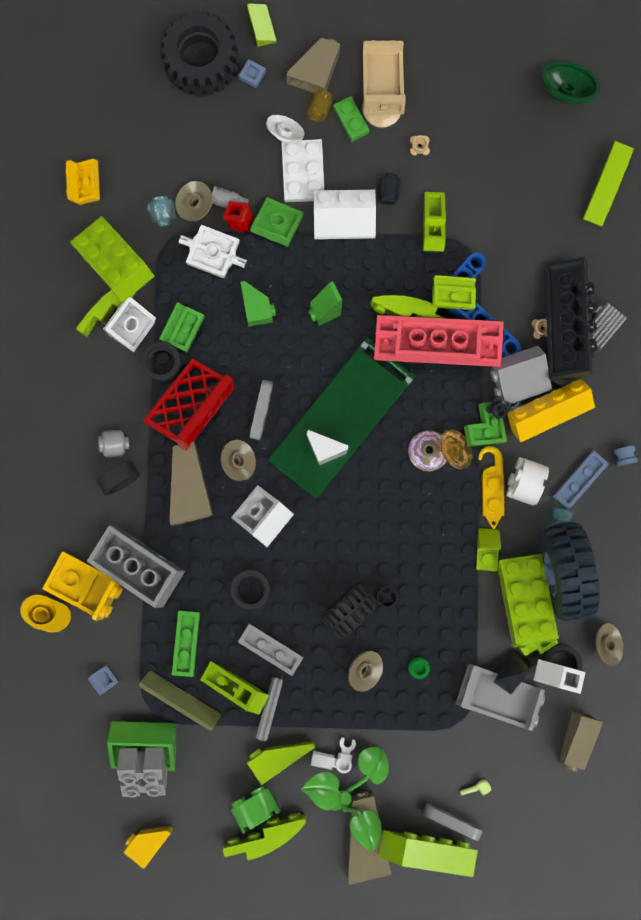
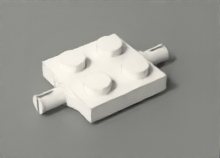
(212, 251)

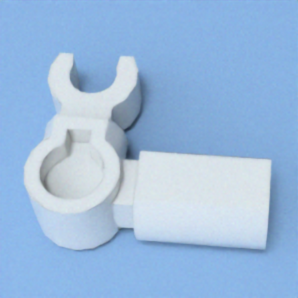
(341, 763)

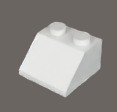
(262, 515)

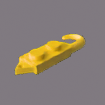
(493, 487)

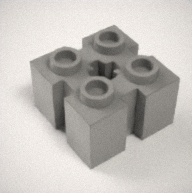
(142, 772)

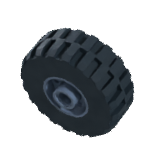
(569, 571)

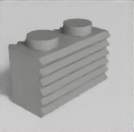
(607, 323)

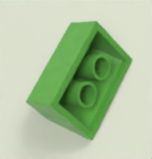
(142, 736)

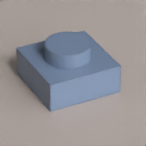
(252, 73)
(103, 680)

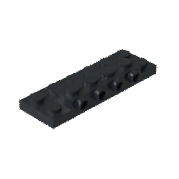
(569, 319)

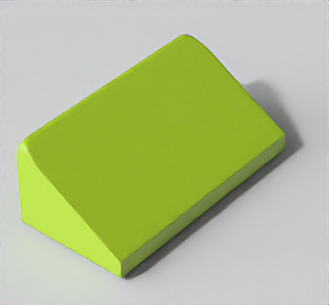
(261, 24)

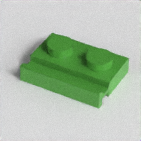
(182, 327)

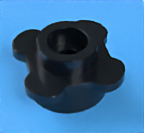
(502, 411)

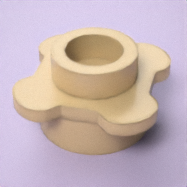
(415, 141)
(537, 324)

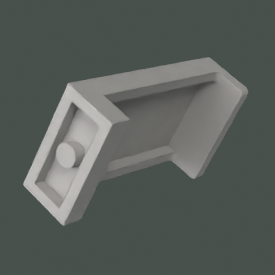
(485, 697)

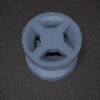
(626, 455)

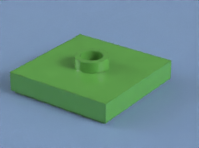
(277, 221)

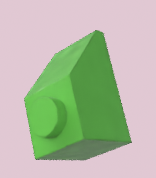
(257, 306)

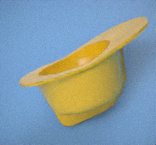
(45, 613)

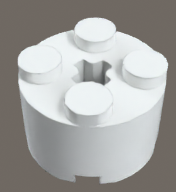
(527, 481)

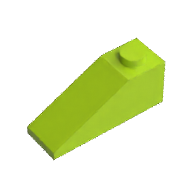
(234, 688)
(274, 759)

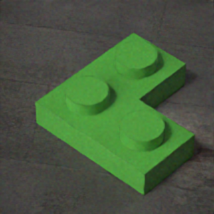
(488, 432)

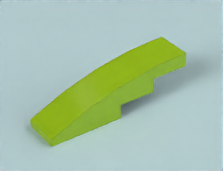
(608, 183)
(100, 312)

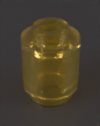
(320, 106)

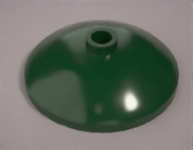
(570, 82)

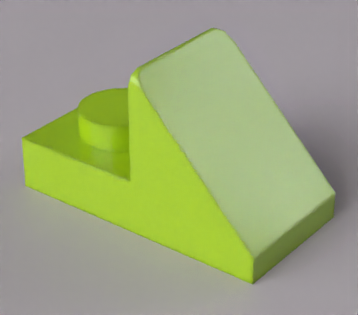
(488, 549)

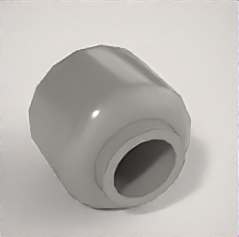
(113, 443)

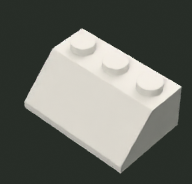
(344, 214)

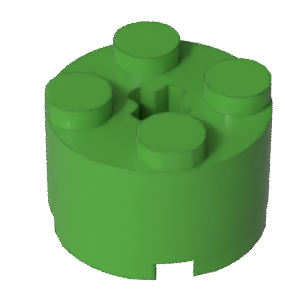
(254, 810)

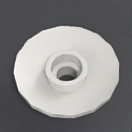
(285, 128)

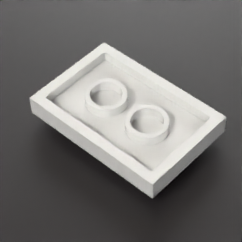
(302, 169)

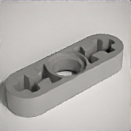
(261, 409)
(452, 821)

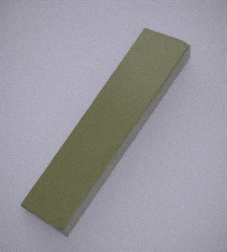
(180, 700)

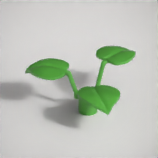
(325, 794)

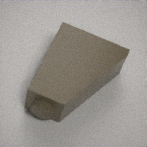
(315, 66)
(579, 740)

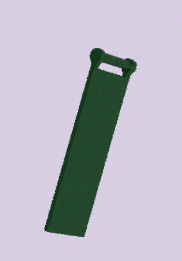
(343, 413)

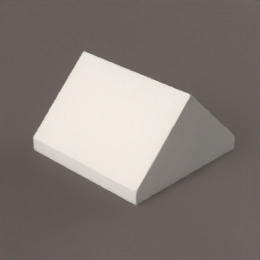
(130, 324)
(325, 448)

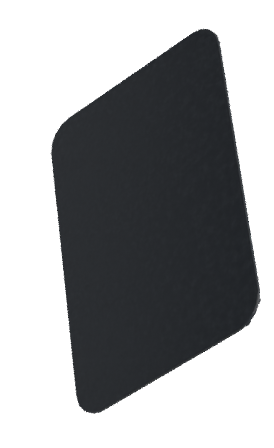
(369, 526)

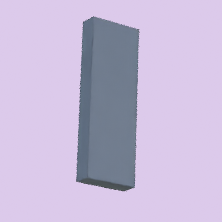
(580, 480)

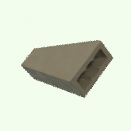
(188, 487)
(364, 864)

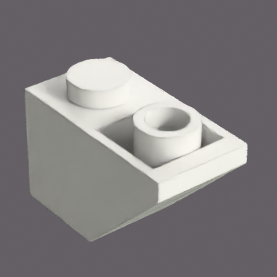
(559, 676)

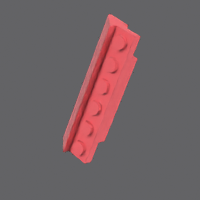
(439, 340)

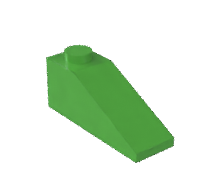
(326, 305)

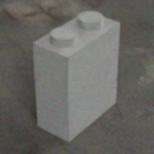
(521, 375)

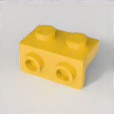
(82, 181)

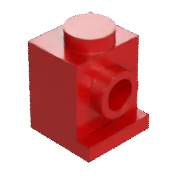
(238, 222)

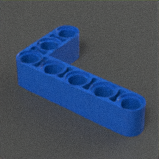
(468, 271)

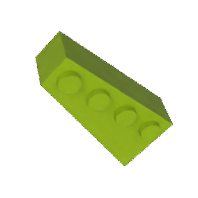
(428, 853)

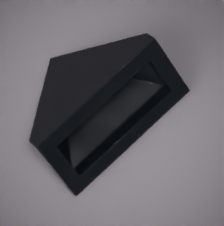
(513, 672)

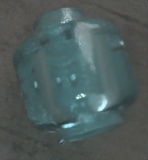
(161, 210)

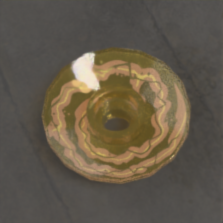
(455, 449)

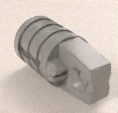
(222, 197)

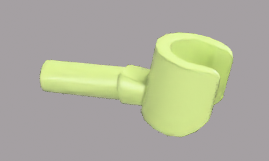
(483, 786)

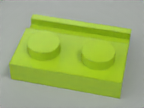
(454, 292)

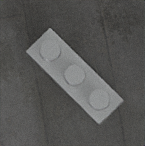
(270, 649)

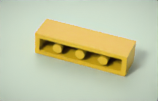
(551, 410)

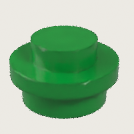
(419, 668)

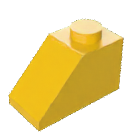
(145, 844)

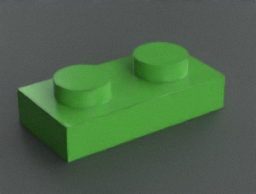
(351, 119)

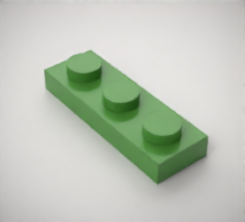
(186, 643)

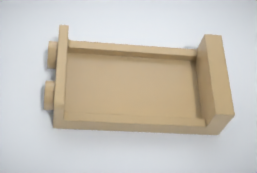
(383, 77)

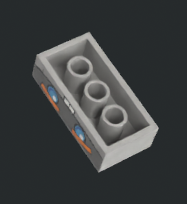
(135, 566)

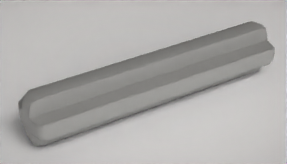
(269, 709)

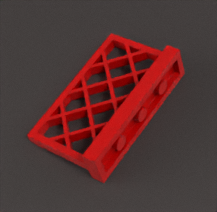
(202, 415)

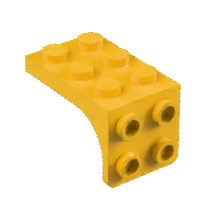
(83, 586)

